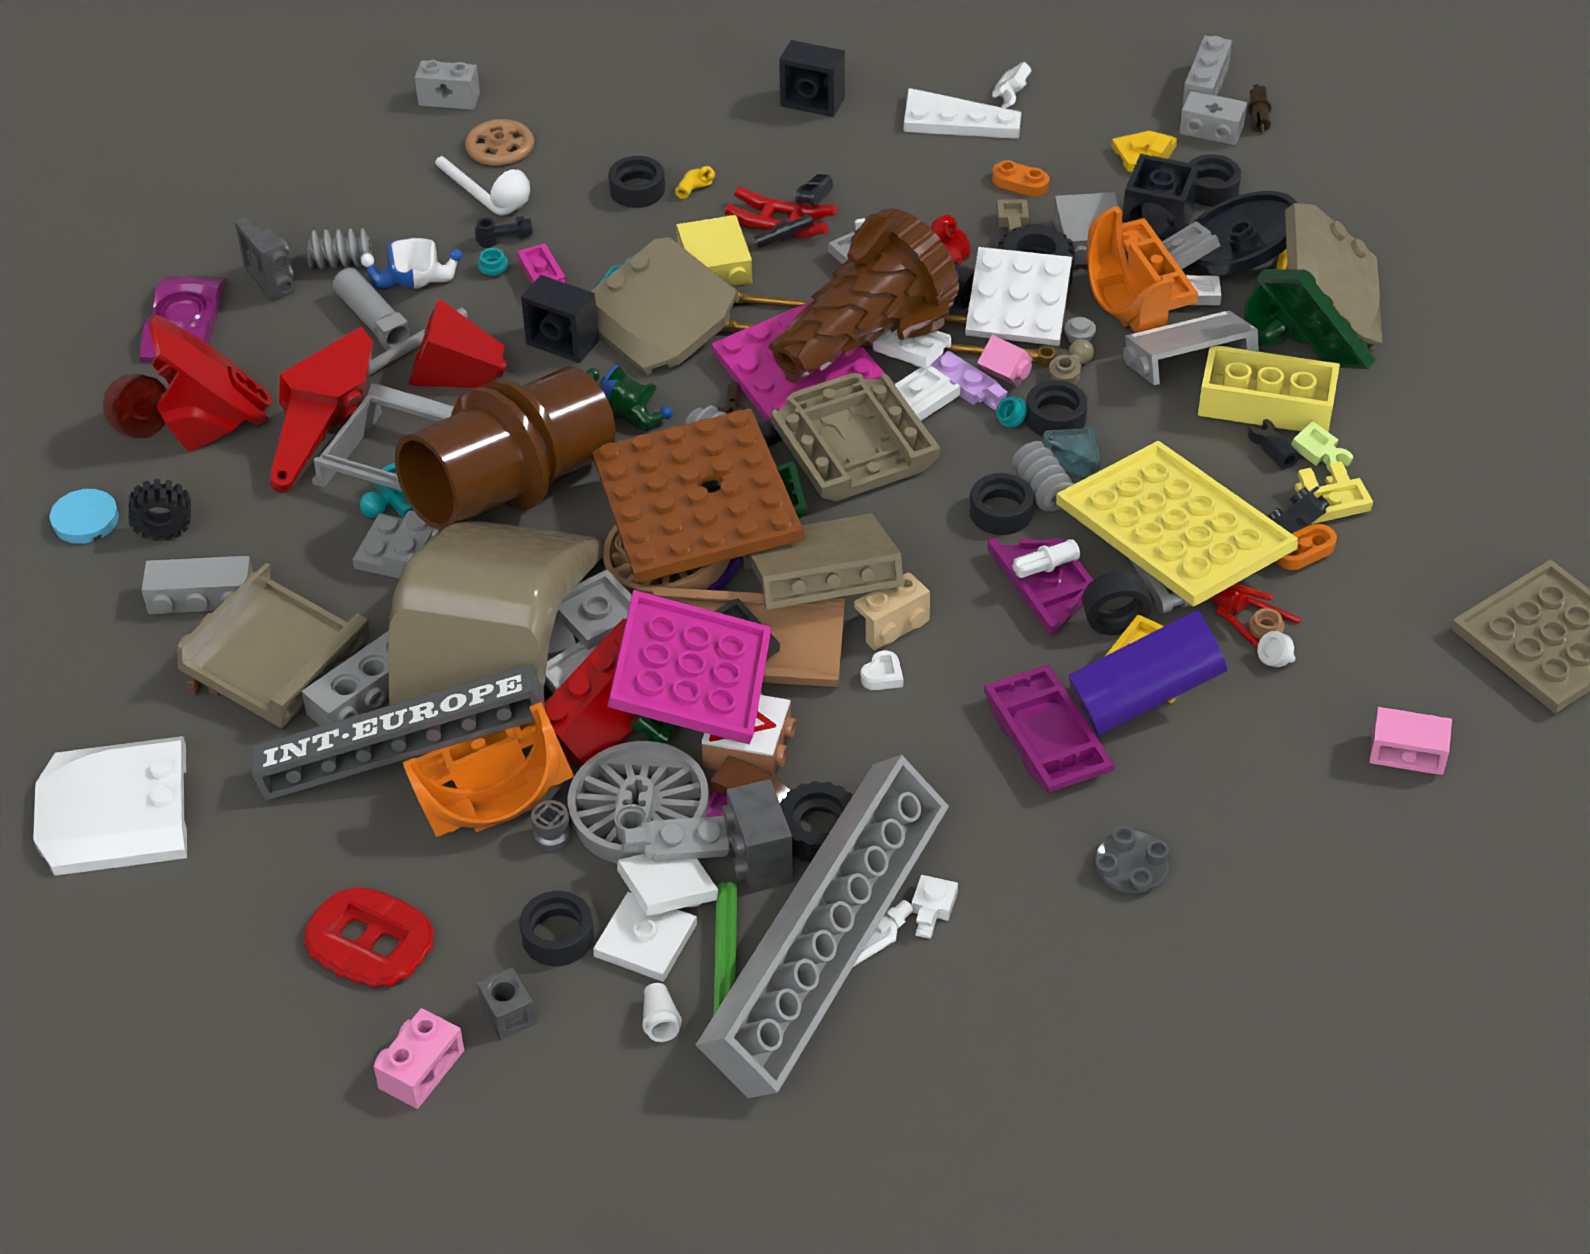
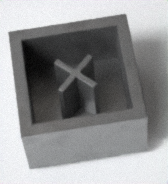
(758, 836)

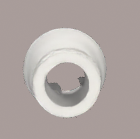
(660, 1014)

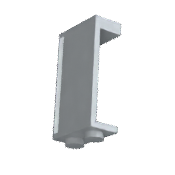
(1149, 346)

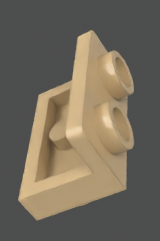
(894, 611)

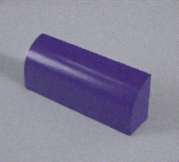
(1148, 672)

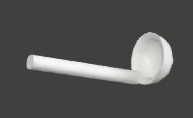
(507, 194)

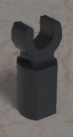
(1274, 444)

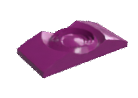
(188, 303)
(1047, 729)

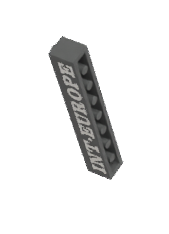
(396, 732)

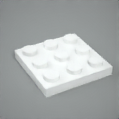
(1018, 296)

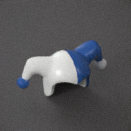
(411, 265)

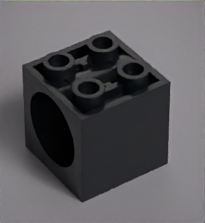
(1161, 193)

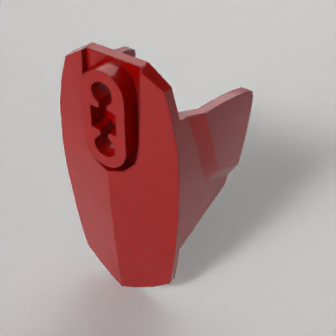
(205, 388)

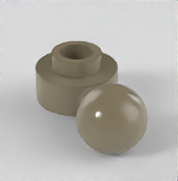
(1068, 367)

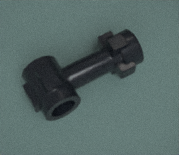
(487, 230)

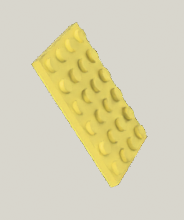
(1176, 522)

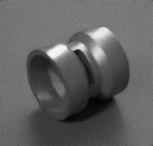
(550, 826)

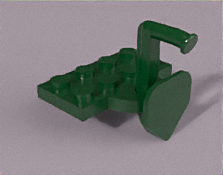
(1294, 307)

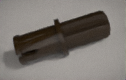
(1259, 108)

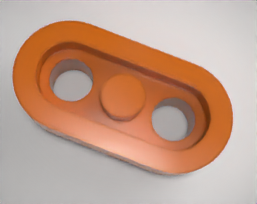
(1020, 178)
(1313, 544)

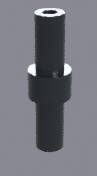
(783, 230)

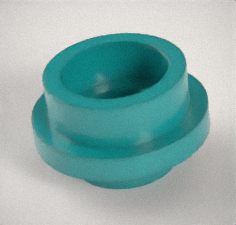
(492, 261)
(1011, 411)

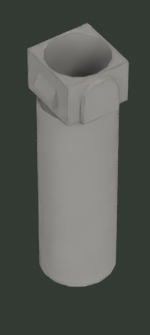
(371, 308)

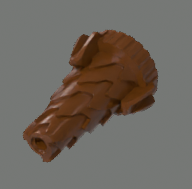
(892, 280)

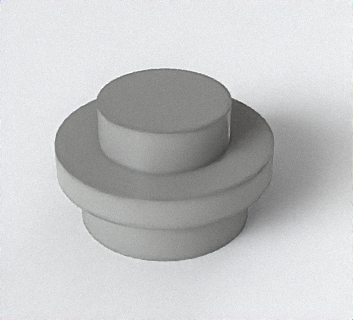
(1079, 329)

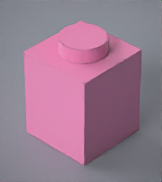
(1005, 361)

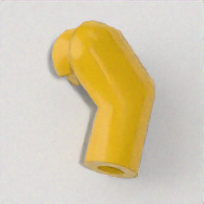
(694, 180)

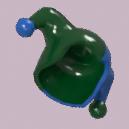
(630, 398)

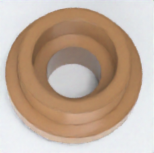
(1265, 621)

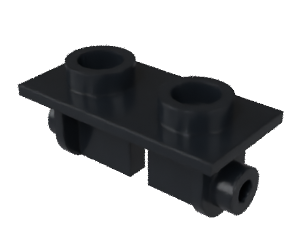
(1304, 506)

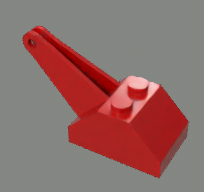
(317, 396)

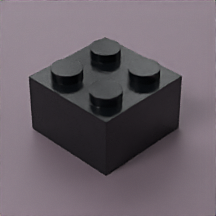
(812, 78)
(560, 318)

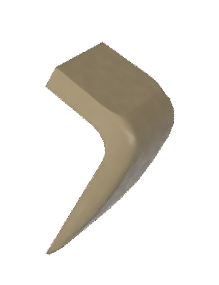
(480, 603)

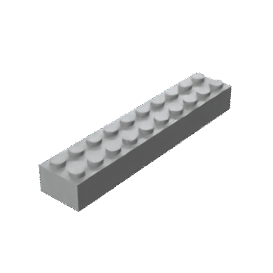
(822, 928)

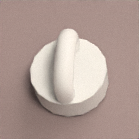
(1276, 649)

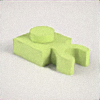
(1319, 445)

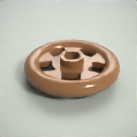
(499, 142)

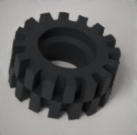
(159, 496)

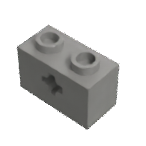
(447, 84)
(1213, 117)

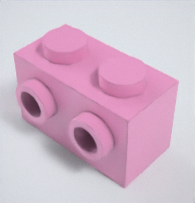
(1411, 738)
(418, 1058)

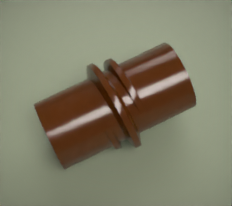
(503, 446)

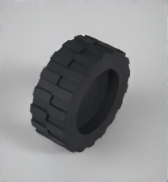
(807, 799)

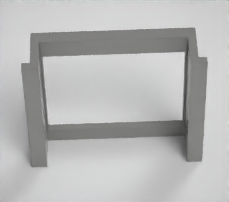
(336, 454)

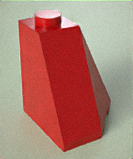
(456, 352)

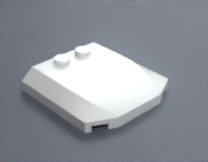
(112, 806)

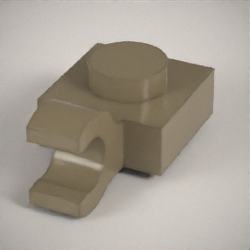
(1012, 213)

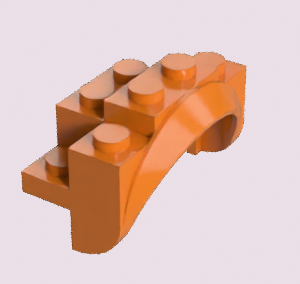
(1144, 286)
(490, 776)

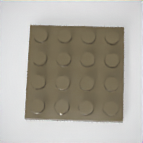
(1536, 634)

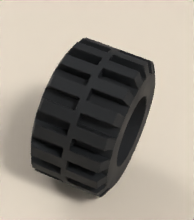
(1039, 240)

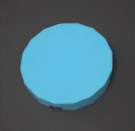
(84, 515)

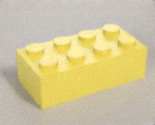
(1269, 386)

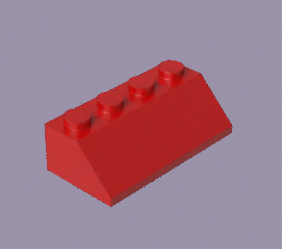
(580, 705)

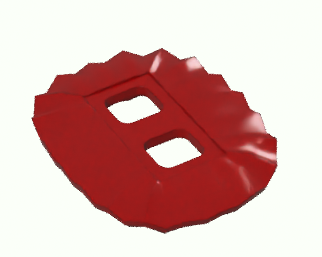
(383, 917)

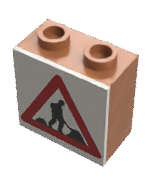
(768, 743)

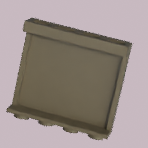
(831, 562)
(268, 647)

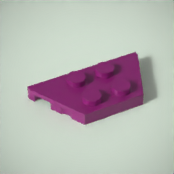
(1049, 595)

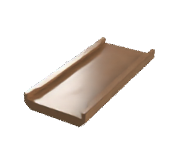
(807, 632)

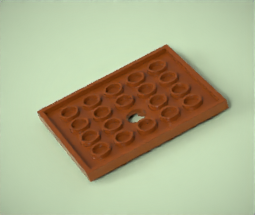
(672, 520)

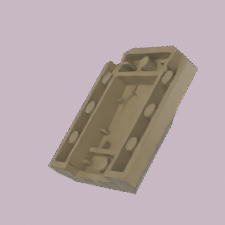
(1340, 266)
(662, 306)
(854, 435)

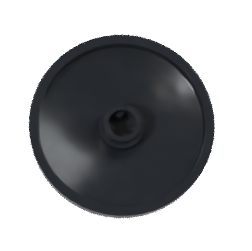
(1248, 230)

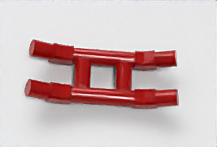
(769, 205)

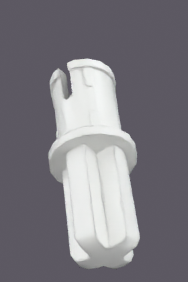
(1046, 558)

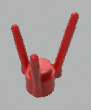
(1236, 599)

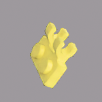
(1343, 495)

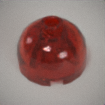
(132, 405)

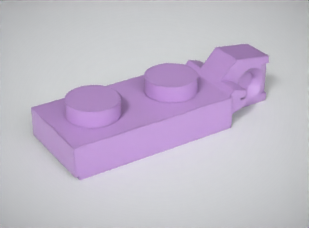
(973, 383)

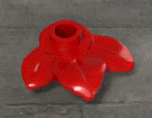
(952, 237)

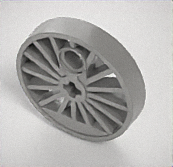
(616, 805)

